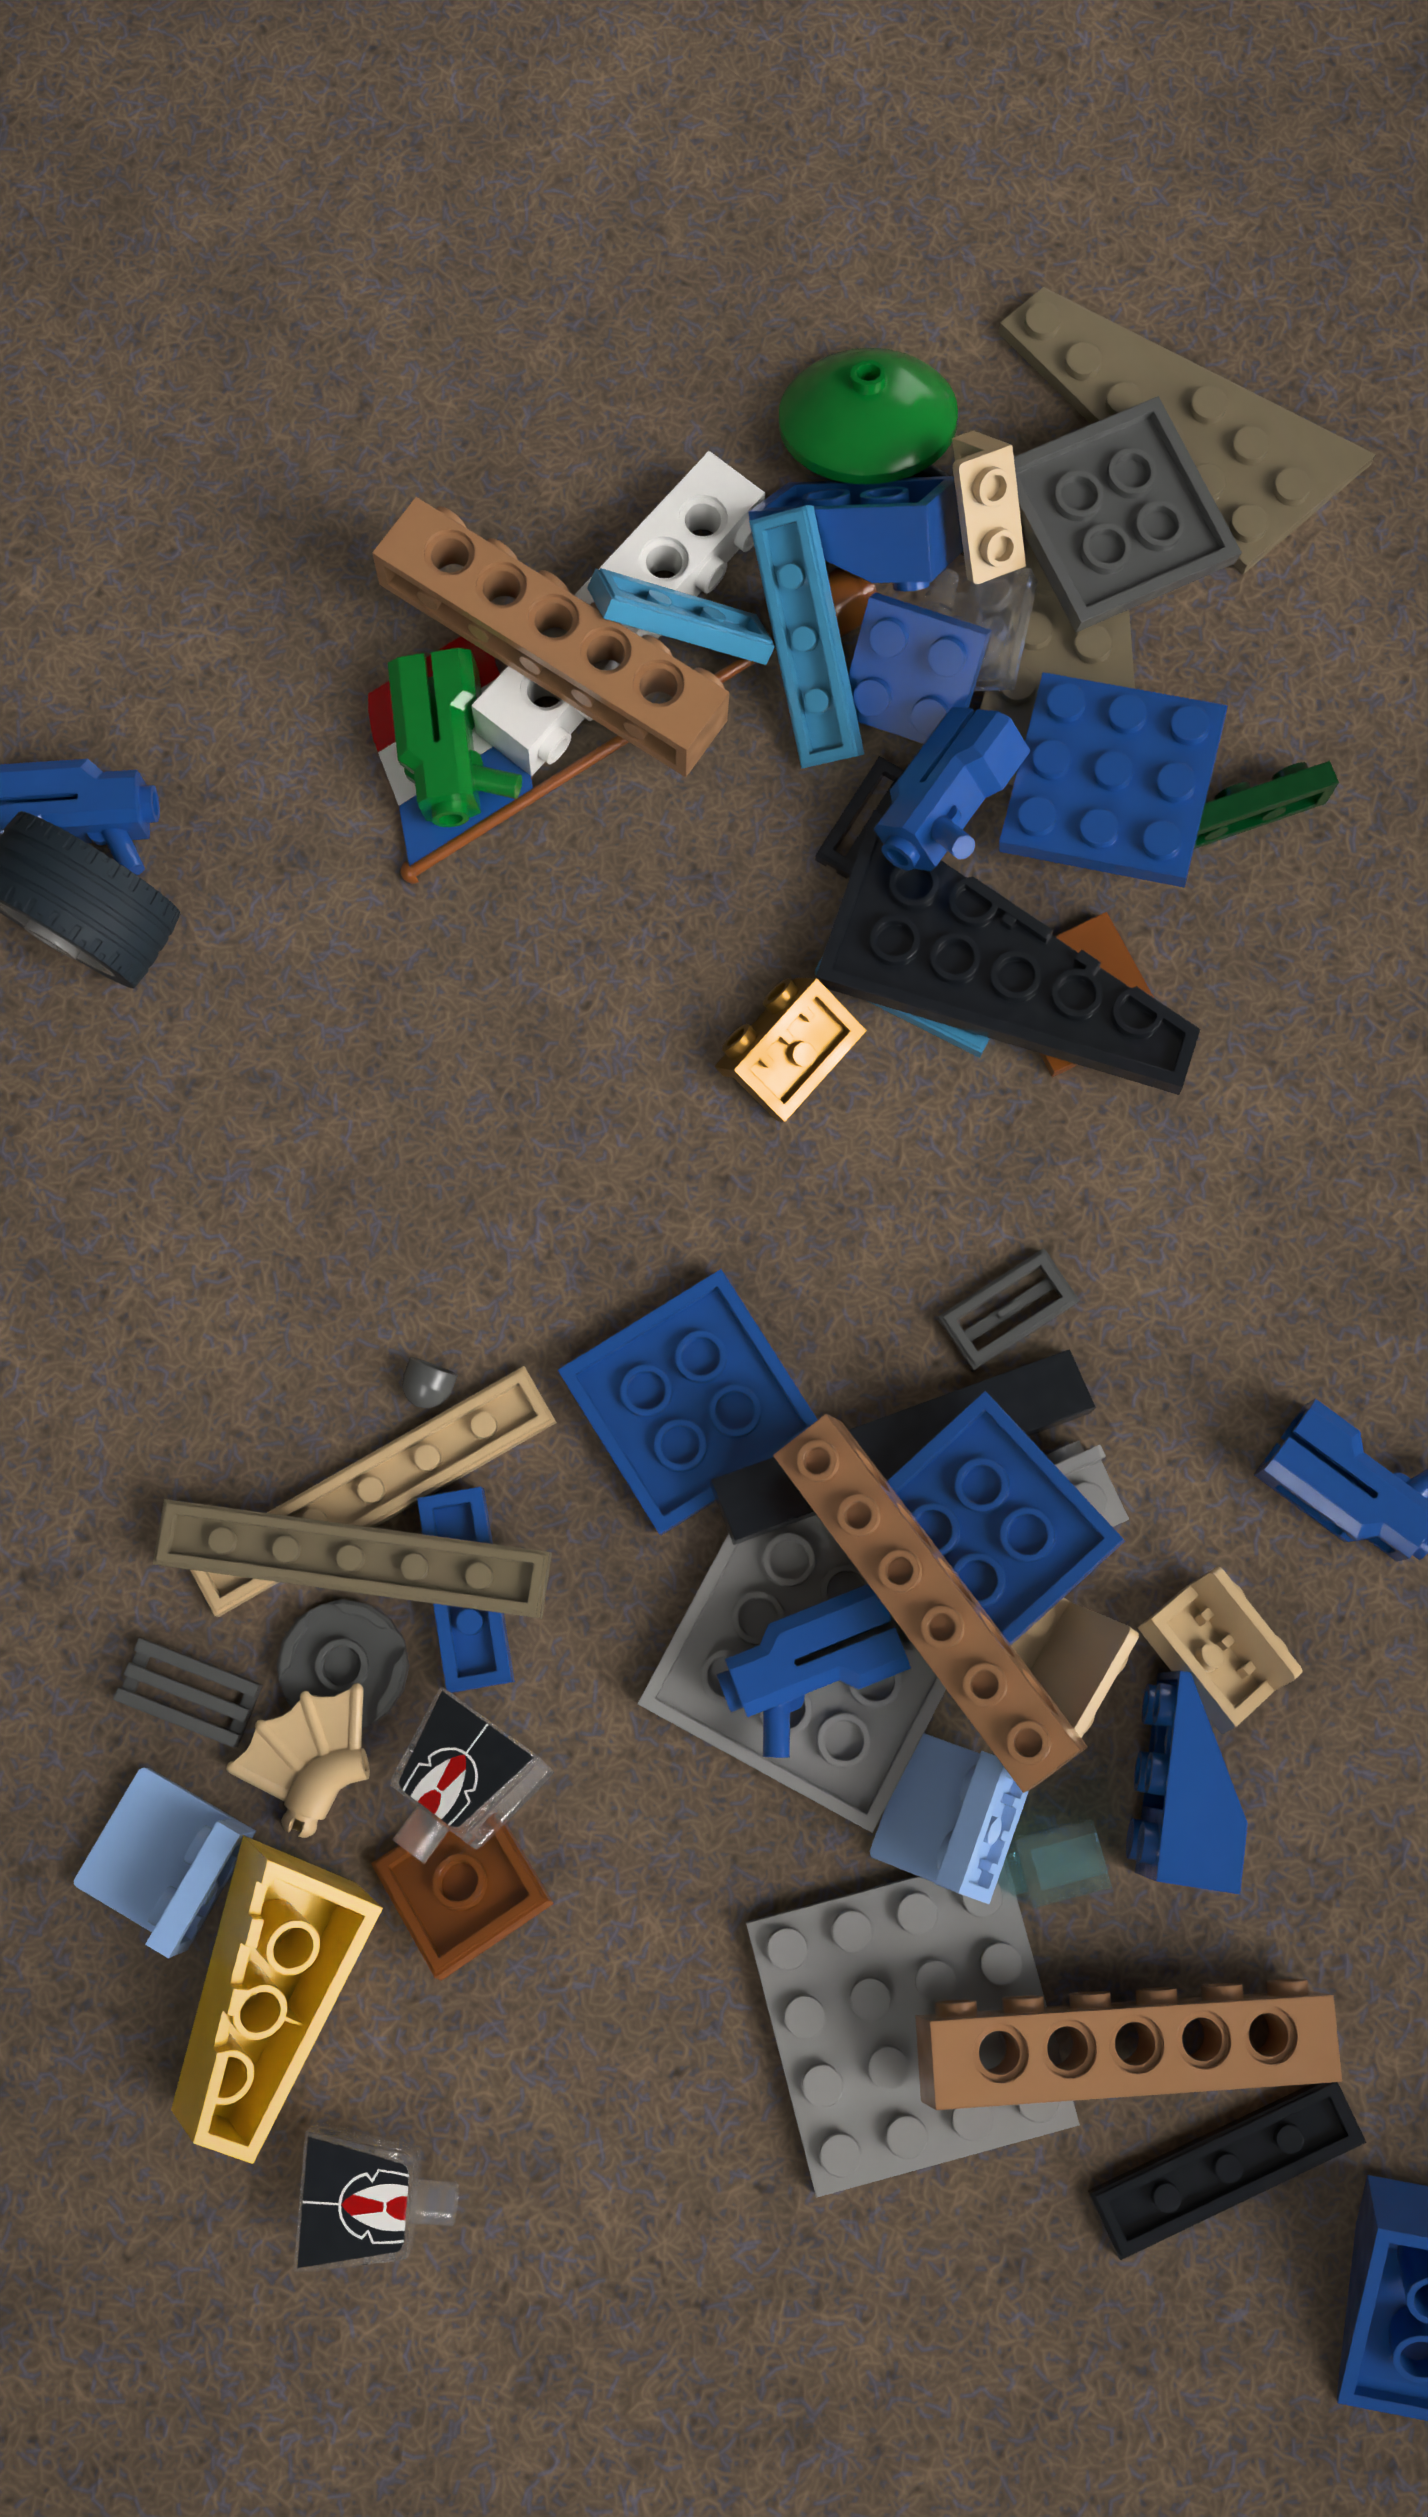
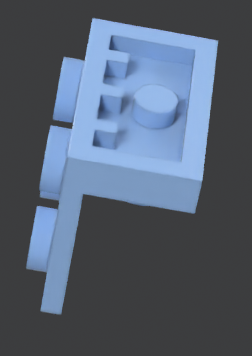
(951, 1818)
(163, 1860)

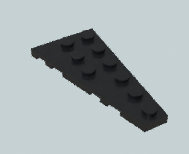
(989, 968)

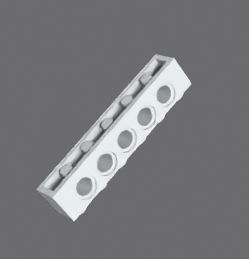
(706, 498)

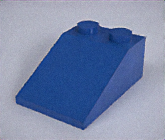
(882, 531)
(1388, 2303)

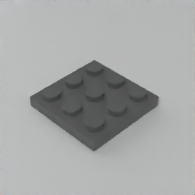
(1119, 514)

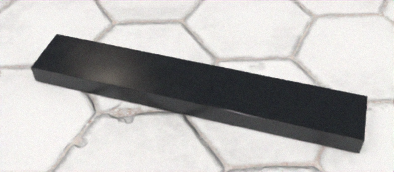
(1033, 1396)

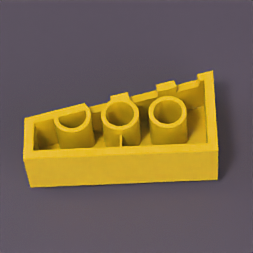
(266, 1994)

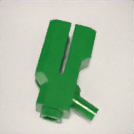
(436, 736)

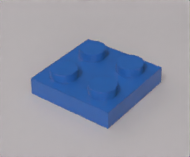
(913, 666)

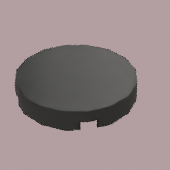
(373, 1657)

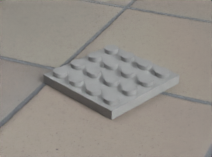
(843, 1740)
(843, 2012)

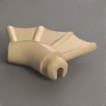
(307, 1756)

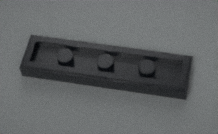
(1226, 2167)

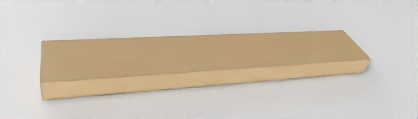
(406, 1470)

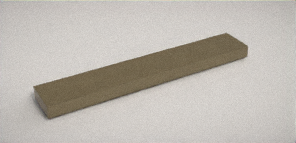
(353, 1558)

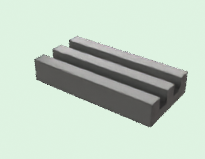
(964, 1339)
(137, 1672)

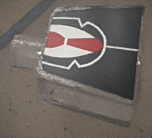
(462, 1777)
(364, 2199)

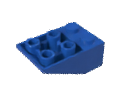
(1191, 1814)

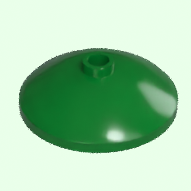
(868, 416)

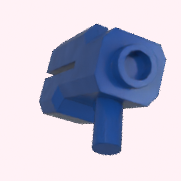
(945, 785)
(84, 801)
(1345, 1489)
(772, 1683)

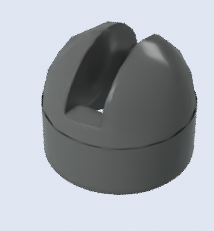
(427, 1383)

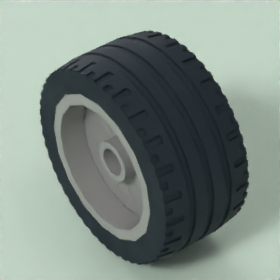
(81, 900)

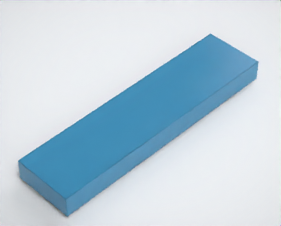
(807, 636)

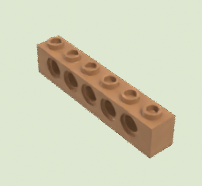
(431, 538)
(930, 1603)
(1298, 2049)

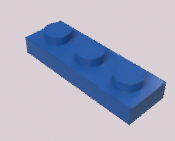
(470, 1640)

